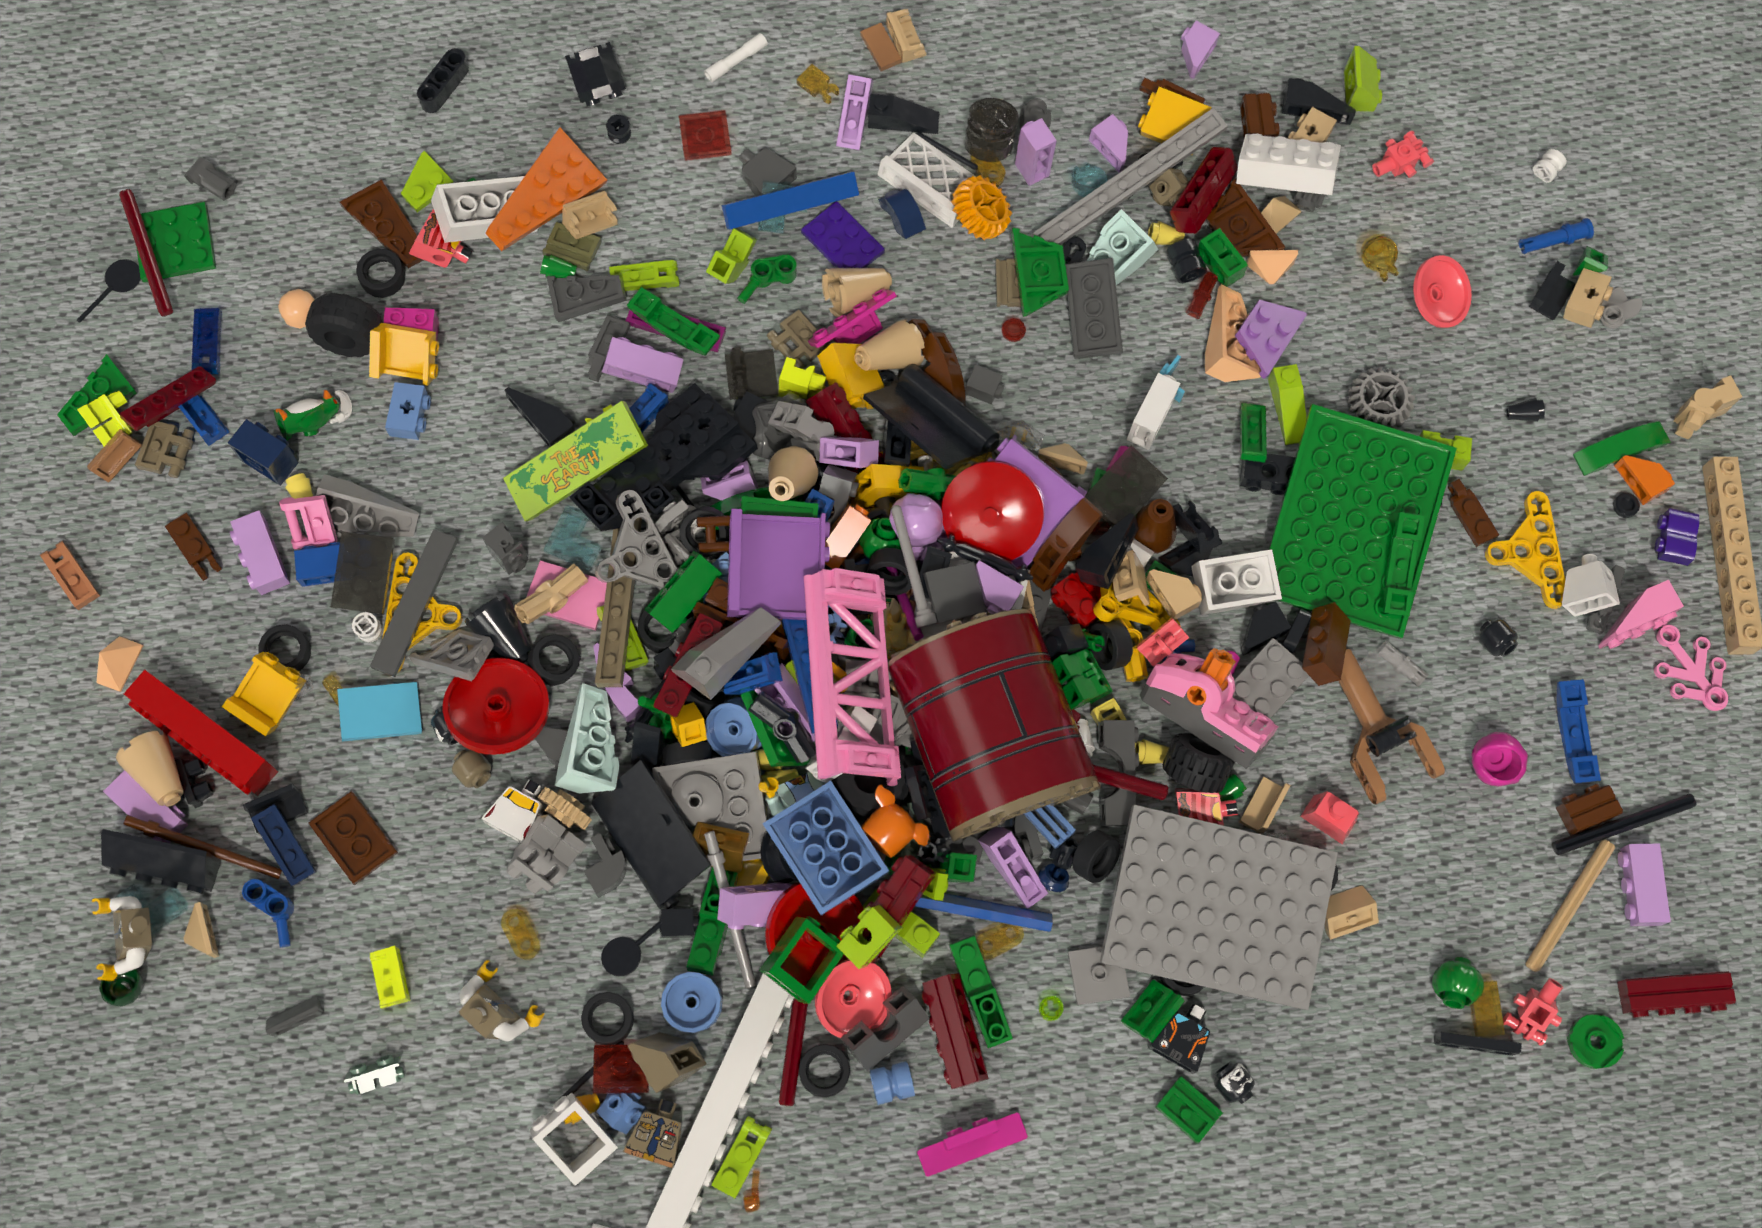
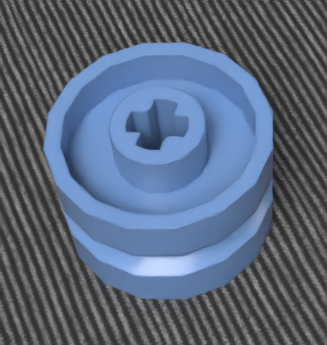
(731, 729)
(677, 994)

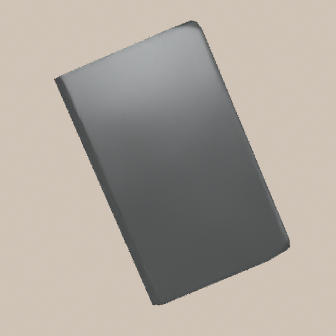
(294, 1017)

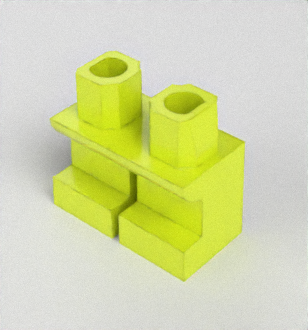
(800, 381)
(102, 410)

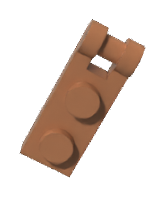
(70, 576)

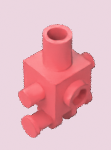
(1403, 157)
(1537, 1010)

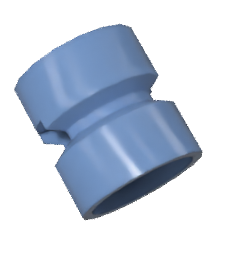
(892, 1083)

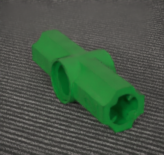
(930, 482)

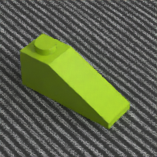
(1288, 401)
(915, 933)

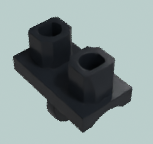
(193, 792)

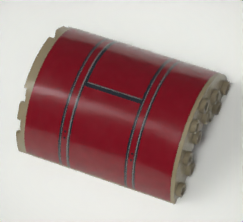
(991, 721)

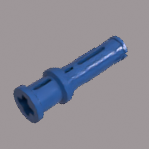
(1566, 234)

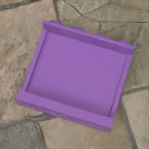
(1057, 493)
(770, 560)

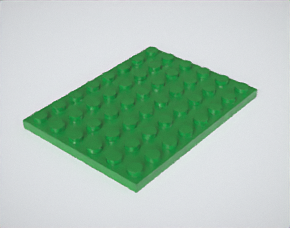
(1344, 510)

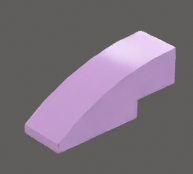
(621, 697)

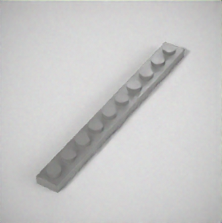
(1133, 178)

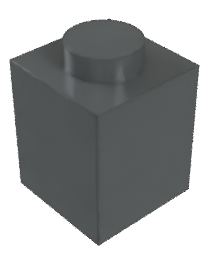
(984, 384)

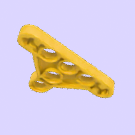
(1531, 539)
(1132, 609)
(438, 610)

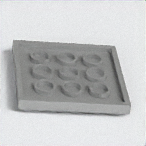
(742, 800)

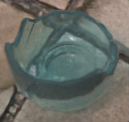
(1087, 174)

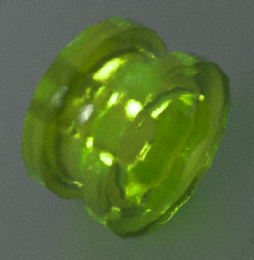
(1057, 1013)

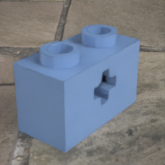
(403, 399)

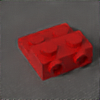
(1077, 600)

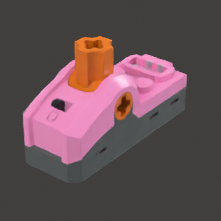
(1201, 700)

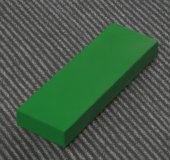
(1253, 432)

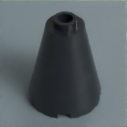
(500, 623)

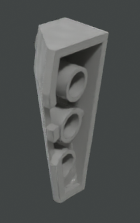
(365, 511)
(722, 655)

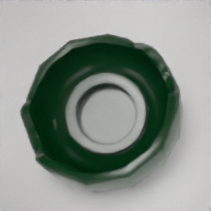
(119, 995)

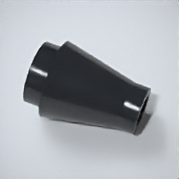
(1527, 410)

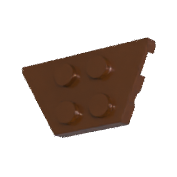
(1243, 222)

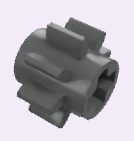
(1309, 201)

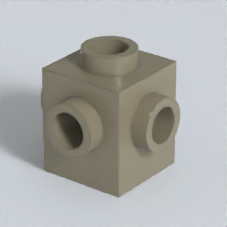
(1168, 187)

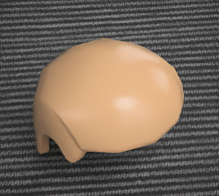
(295, 307)

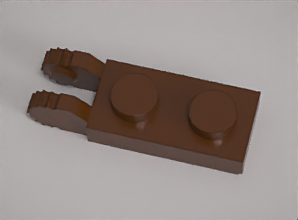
(192, 544)

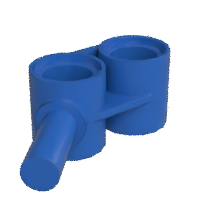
(267, 902)

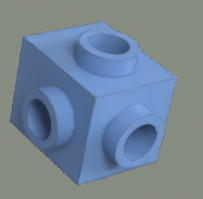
(622, 1110)

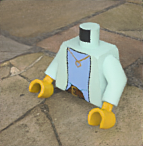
(786, 794)

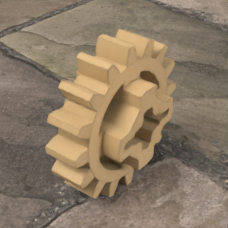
(564, 808)

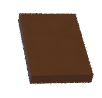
(353, 838)

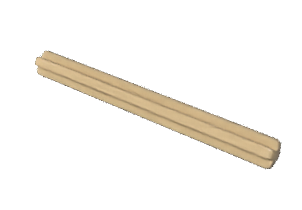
(1570, 906)

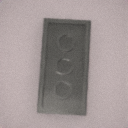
(1094, 308)

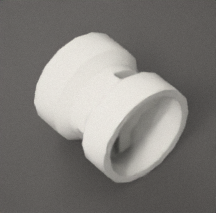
(1551, 163)
(369, 632)

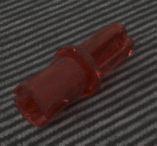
(1202, 295)

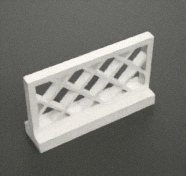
(921, 189)

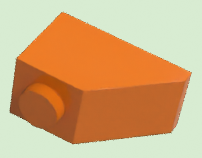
(1644, 477)

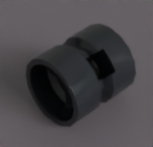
(1186, 260)

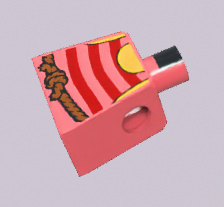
(432, 248)
(1204, 805)

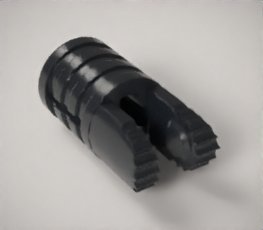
(1388, 737)

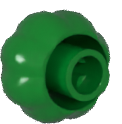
(877, 536)
(1460, 982)

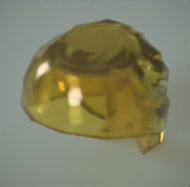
(1380, 255)

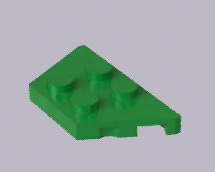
(1039, 271)

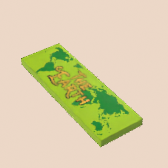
(575, 461)

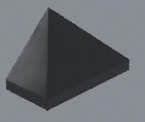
(1182, 558)

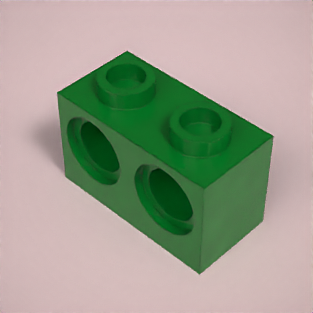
(1222, 258)

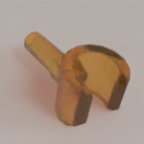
(752, 1202)

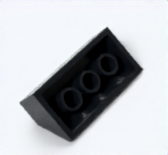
(159, 861)

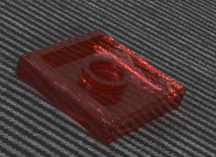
(705, 135)
(617, 1071)

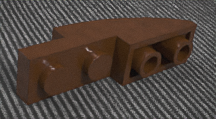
(943, 360)
(1063, 543)

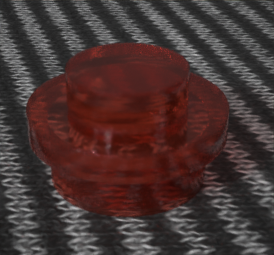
(1013, 330)

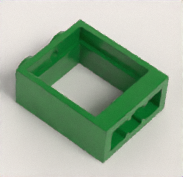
(773, 963)

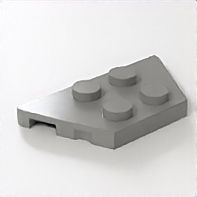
(456, 654)

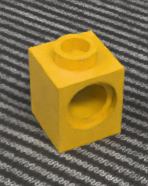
(689, 725)

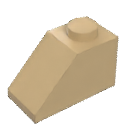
(1174, 593)

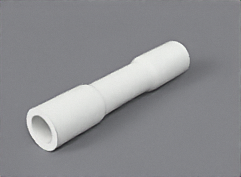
(724, 65)

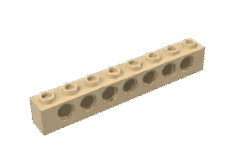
(1733, 555)

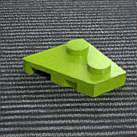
(423, 181)

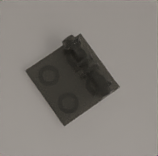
(751, 373)

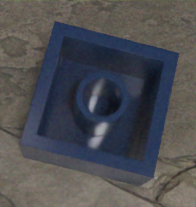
(263, 451)

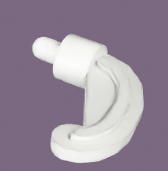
(346, 407)

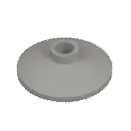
(708, 793)

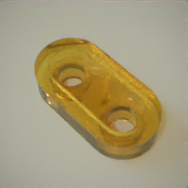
(987, 168)
(520, 933)
(999, 940)

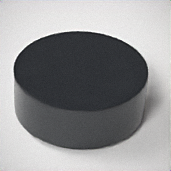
(1626, 505)

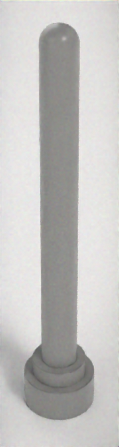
(924, 615)

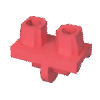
(1162, 641)

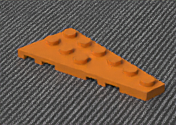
(555, 179)

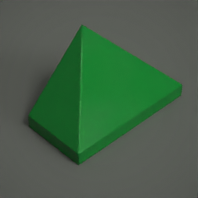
(1592, 260)

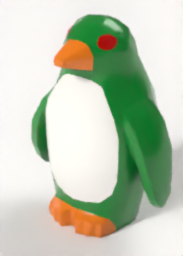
(306, 415)

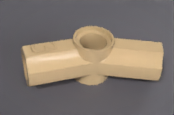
(550, 595)

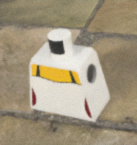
(515, 811)

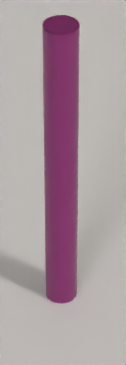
(907, 609)

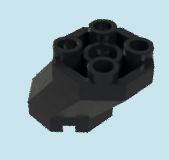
(595, 74)

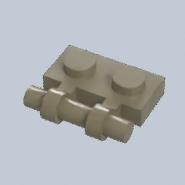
(799, 331)
(157, 446)

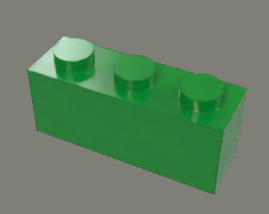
(683, 591)

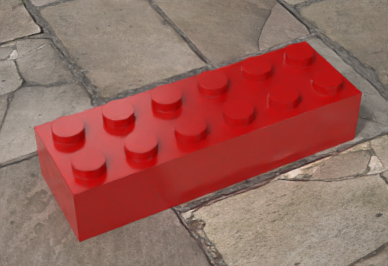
(199, 734)

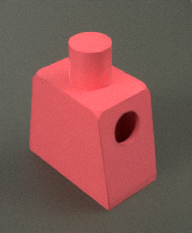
(1331, 815)

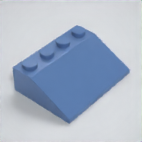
(826, 848)

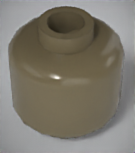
(471, 768)

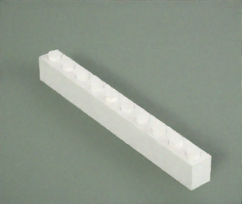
(721, 1106)

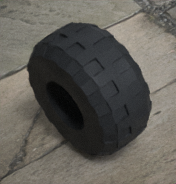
(342, 324)
(862, 803)

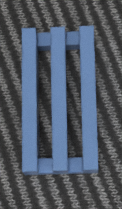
(1042, 829)

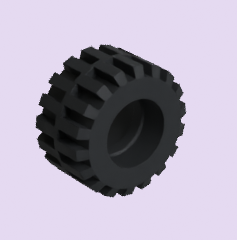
(1197, 764)

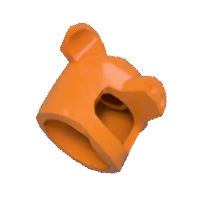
(891, 826)

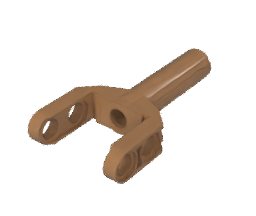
(1373, 719)

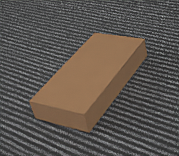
(881, 47)
(114, 455)

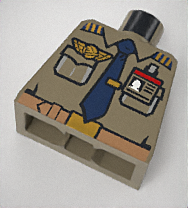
(656, 1136)

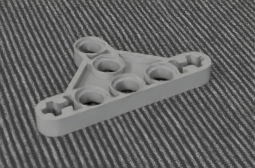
(635, 542)

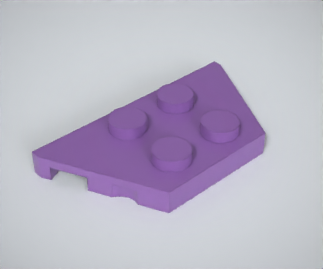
(1268, 333)

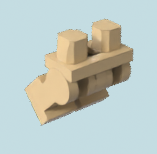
(1706, 405)

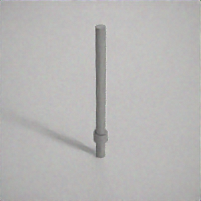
(717, 859)

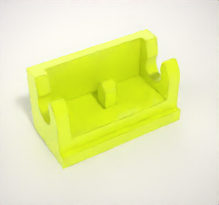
(389, 977)

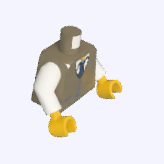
(131, 933)
(489, 1012)

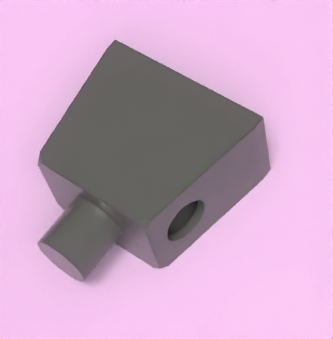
(765, 167)

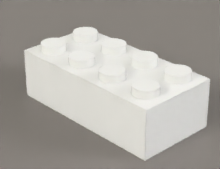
(1288, 164)
(469, 208)

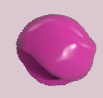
(1499, 759)

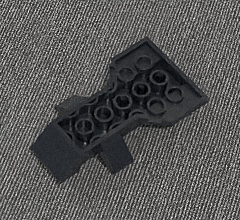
(708, 455)

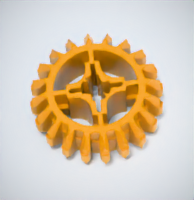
(981, 207)

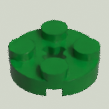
(1610, 1042)

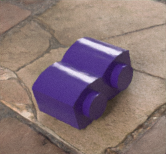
(1677, 536)

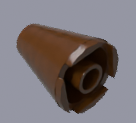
(1156, 526)

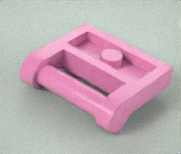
(315, 518)

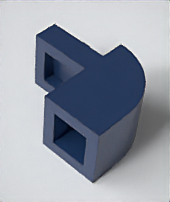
(903, 212)

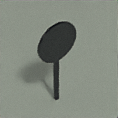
(119, 277)
(623, 954)

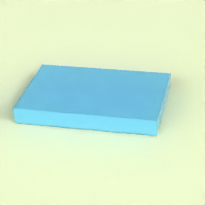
(379, 711)

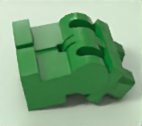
(1082, 678)

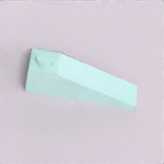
(1125, 244)
(588, 751)

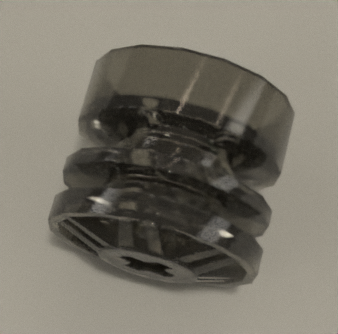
(991, 129)

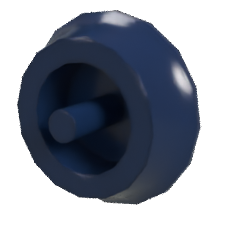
(1054, 878)

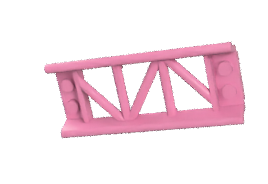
(861, 592)

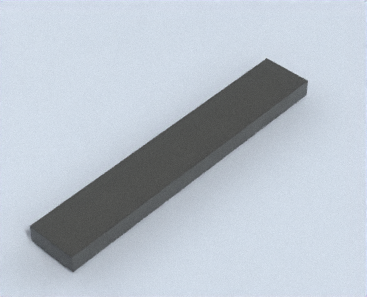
(414, 603)

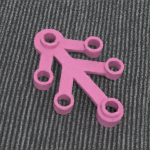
(1693, 671)

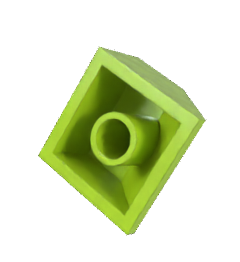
(1362, 81)

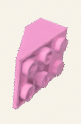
(1647, 611)

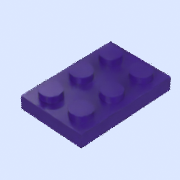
(842, 239)

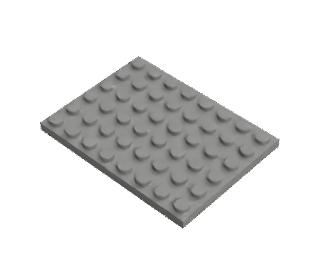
(1219, 907)

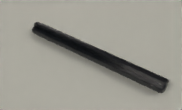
(1624, 824)

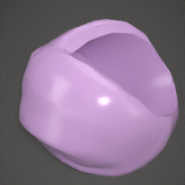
(921, 517)

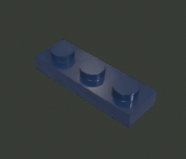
(283, 845)

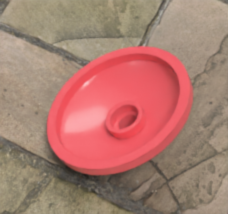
(1442, 291)
(867, 991)

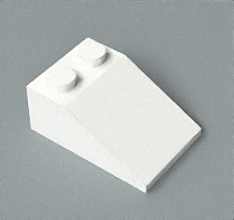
(1236, 581)

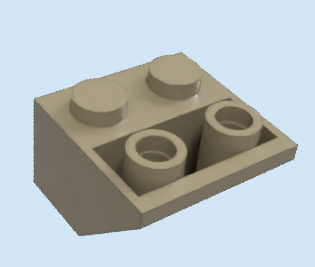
(666, 1059)

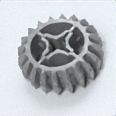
(1371, 382)

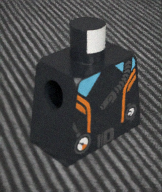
(1183, 1039)

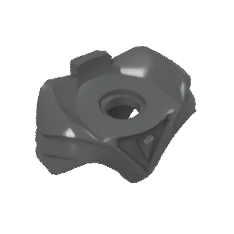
(767, 437)

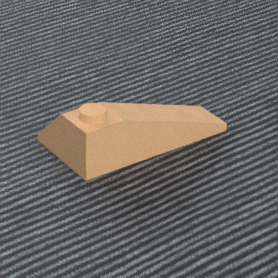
(1224, 354)

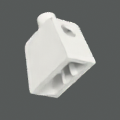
(1589, 587)

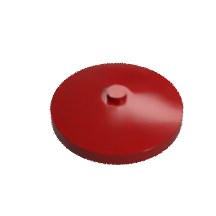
(994, 509)
(498, 708)
(808, 951)

